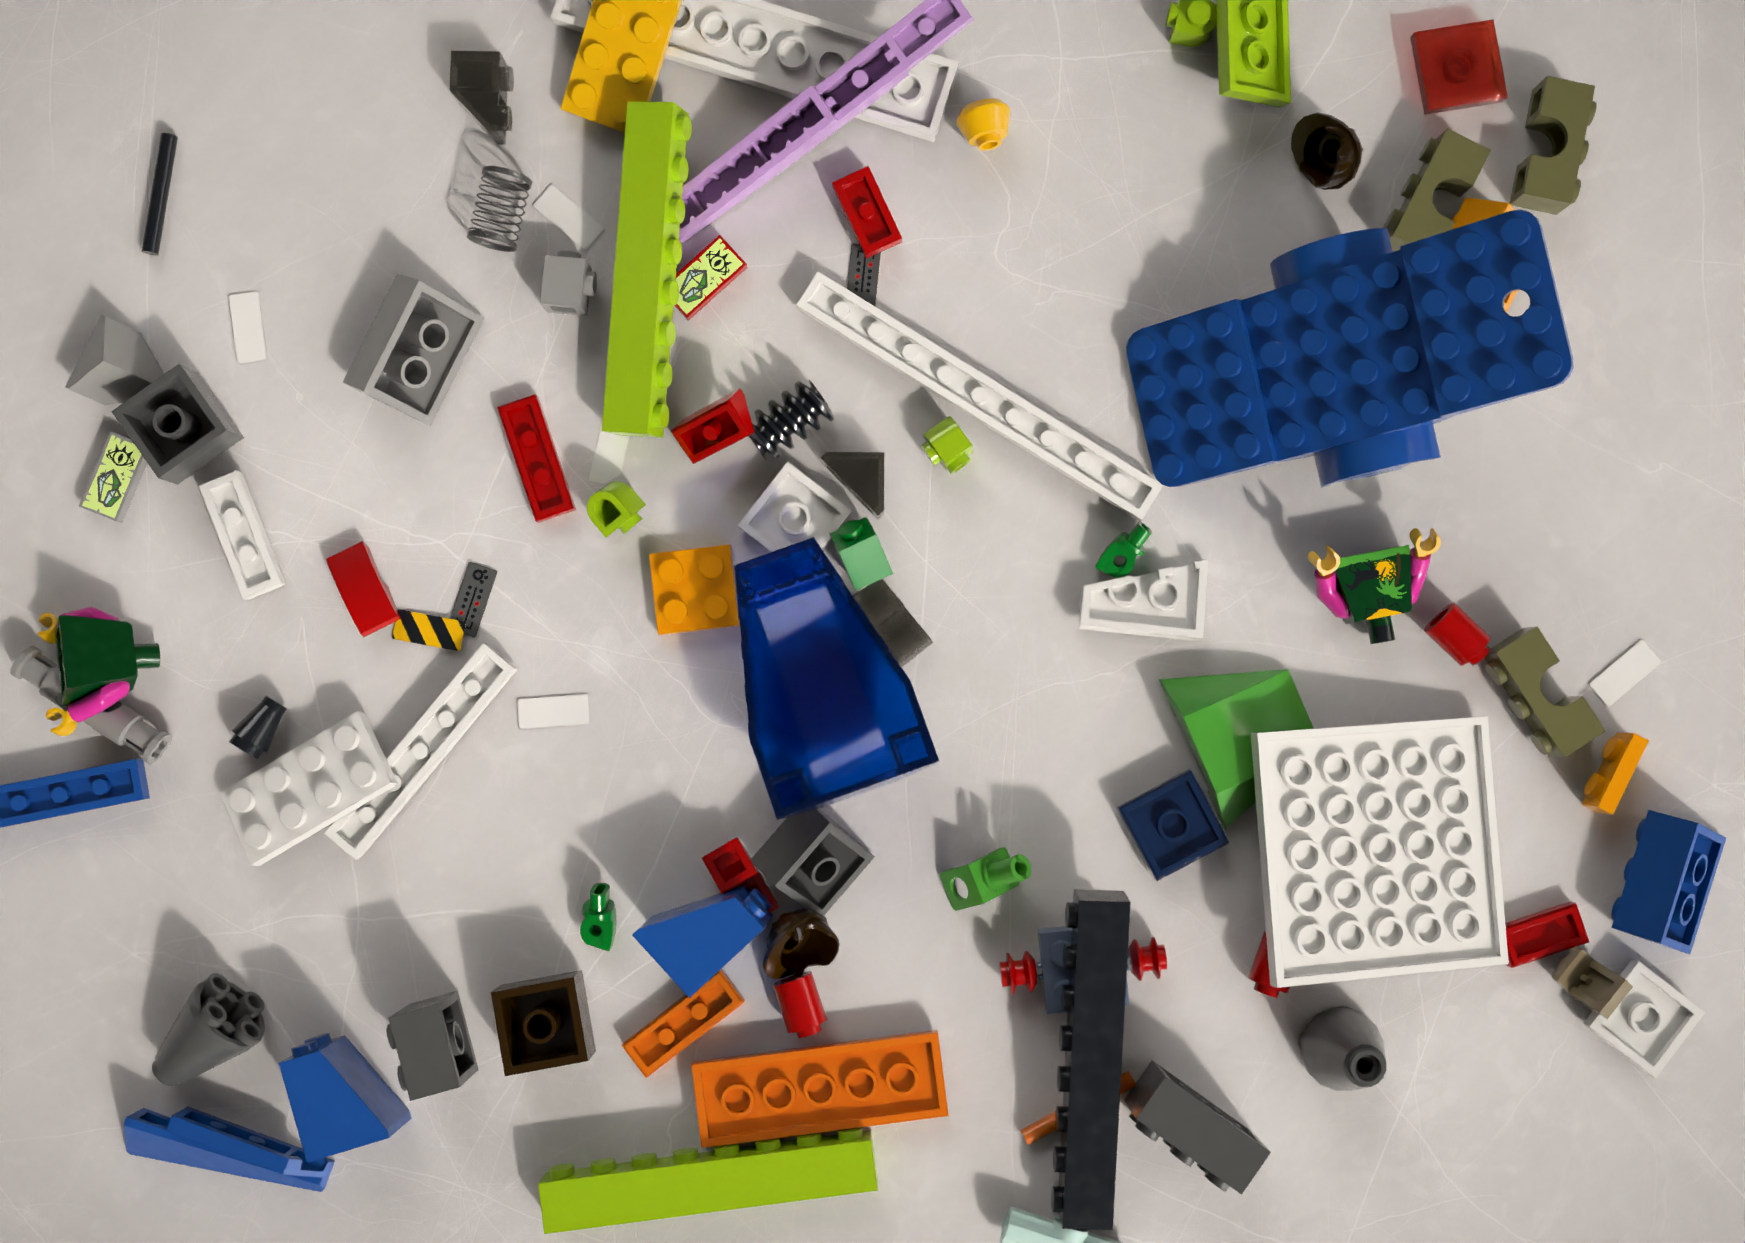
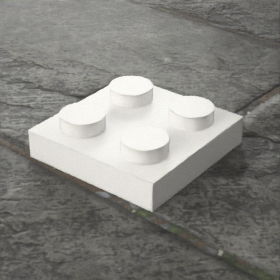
(793, 511)
(1648, 1021)

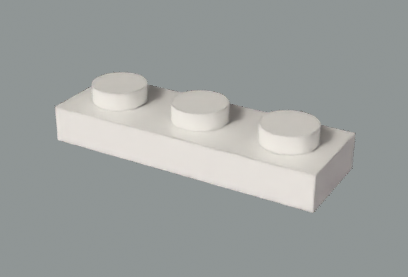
(242, 535)

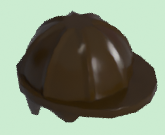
(1326, 150)
(799, 942)

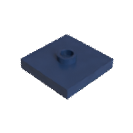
(1173, 825)

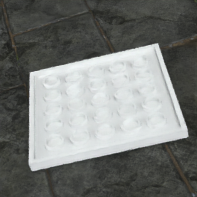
(1378, 850)

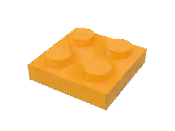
(694, 589)

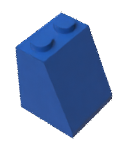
(704, 935)
(338, 1098)

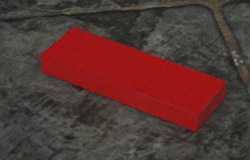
(536, 458)

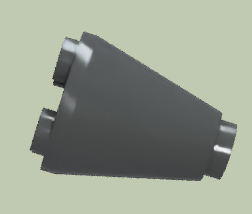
(210, 1029)
(1343, 1050)

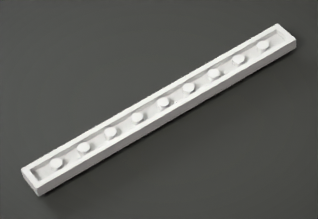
(979, 396)

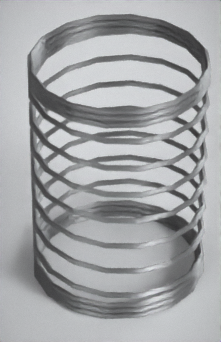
(489, 234)

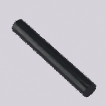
(159, 194)

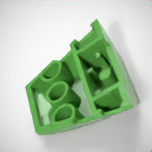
(1218, 723)

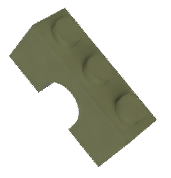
(1562, 113)
(1448, 165)
(1519, 667)

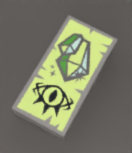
(114, 478)

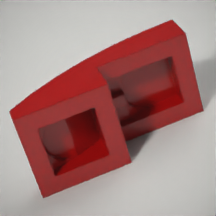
(362, 589)
(733, 868)

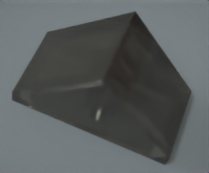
(861, 475)

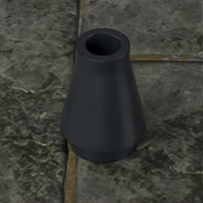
(258, 728)

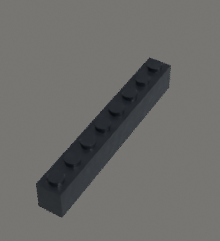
(1092, 1058)

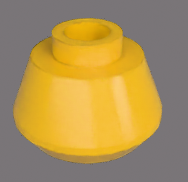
(984, 123)

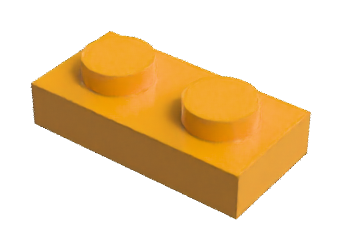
(1619, 763)

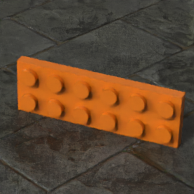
(819, 1088)

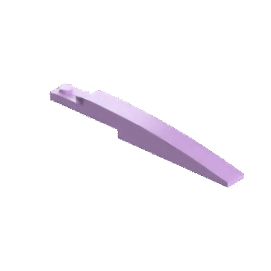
(819, 112)

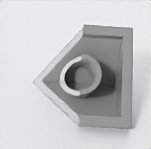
(114, 364)

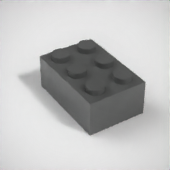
(1195, 1129)

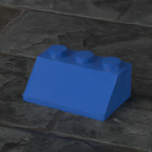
(1668, 881)

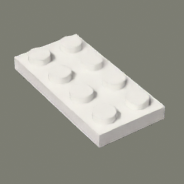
(308, 788)

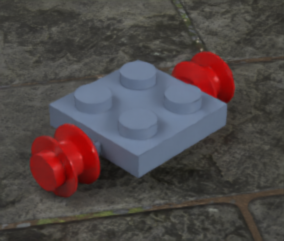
(1052, 970)

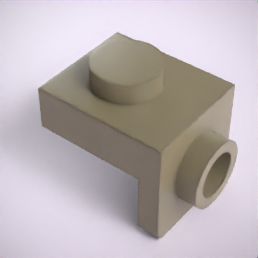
(1591, 982)

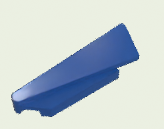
(223, 1147)

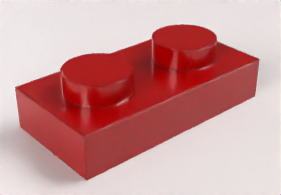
(867, 212)

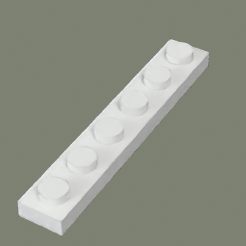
(425, 747)

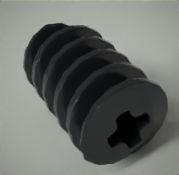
(789, 419)

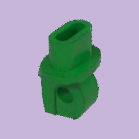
(1126, 545)
(599, 911)

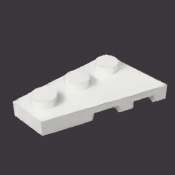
(1150, 604)

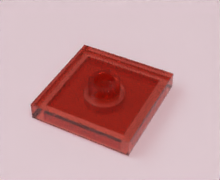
(1458, 67)

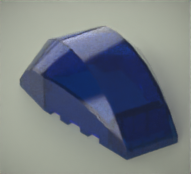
(821, 686)

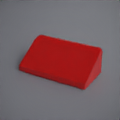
(714, 427)

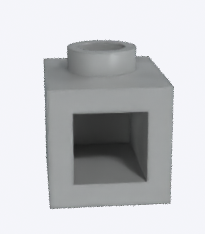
(567, 283)

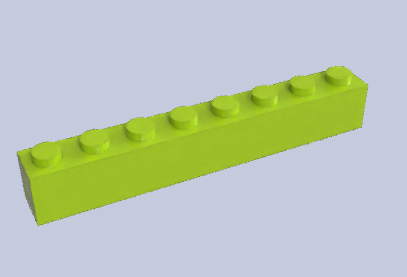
(646, 269)
(707, 1181)

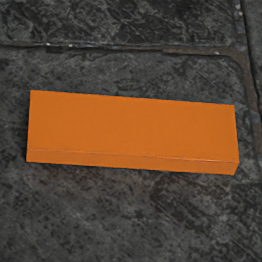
(682, 1023)

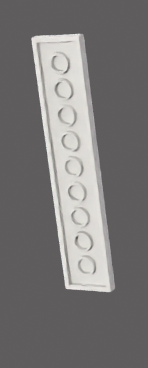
(788, 54)

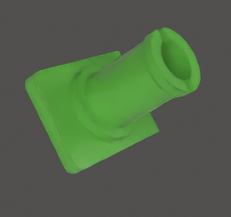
(986, 878)

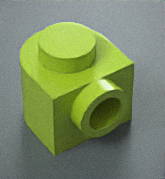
(1191, 22)
(947, 445)
(615, 508)

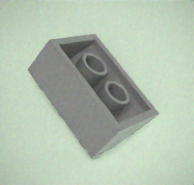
(413, 349)

